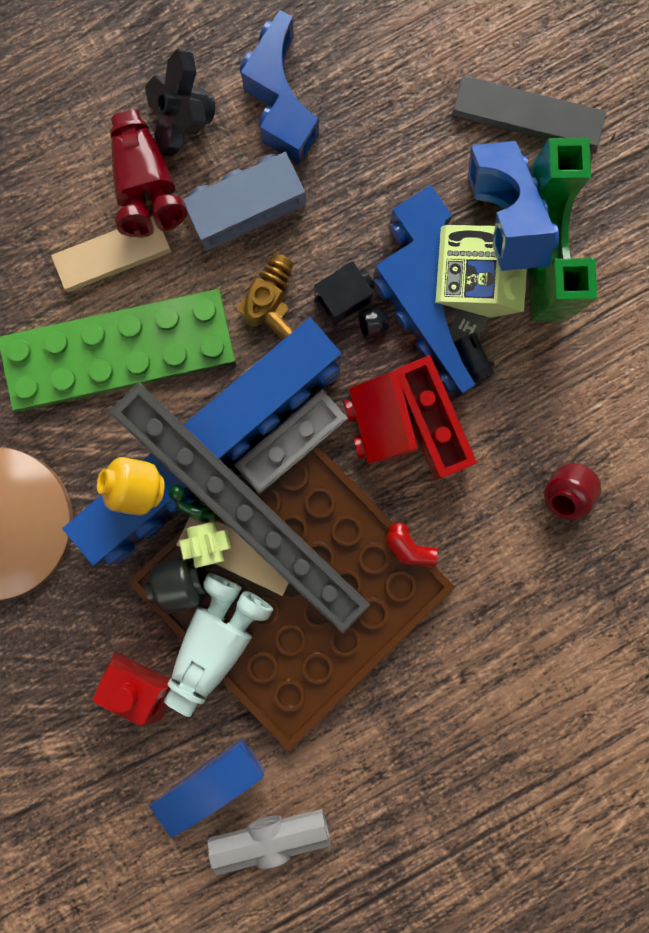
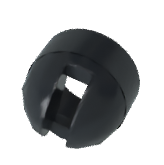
(372, 323)

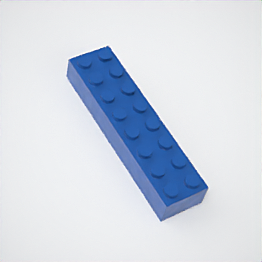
(227, 428)

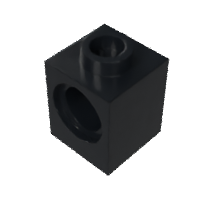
(344, 292)

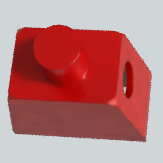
(132, 691)

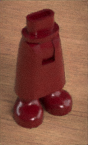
(137, 168)

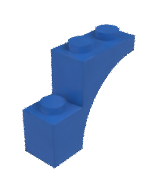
(285, 121)

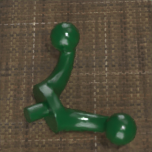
(198, 511)

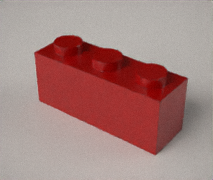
(434, 419)

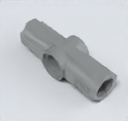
(268, 842)

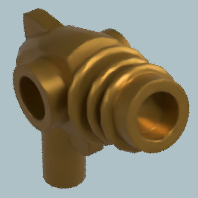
(265, 297)

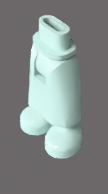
(212, 646)

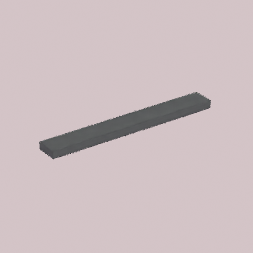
(238, 506)

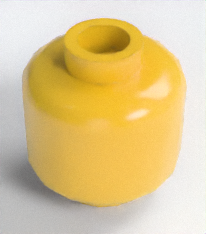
(130, 486)

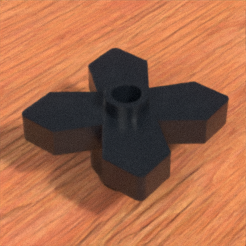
(178, 103)

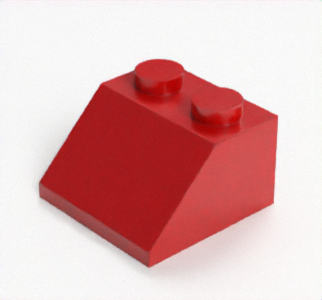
(380, 419)

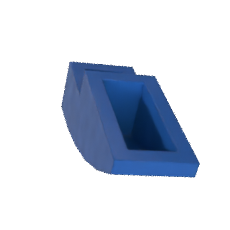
(208, 788)

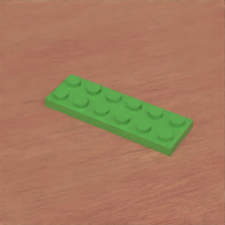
(116, 350)

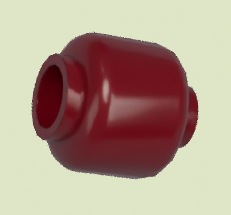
(572, 491)

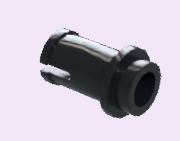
(474, 357)

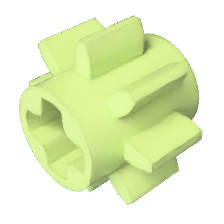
(205, 544)

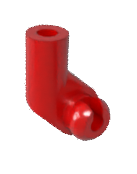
(405, 548)

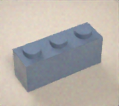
(245, 200)

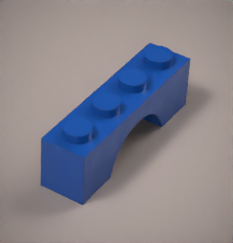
(523, 229)

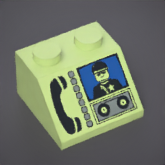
(471, 274)

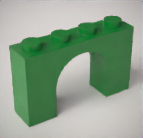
(568, 283)

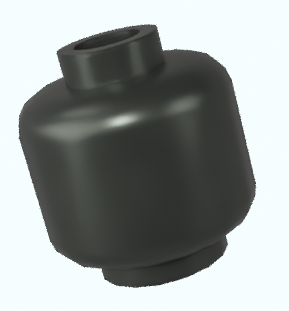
(175, 585)

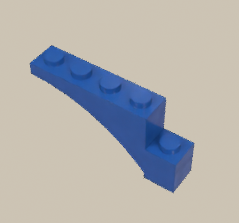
(411, 284)

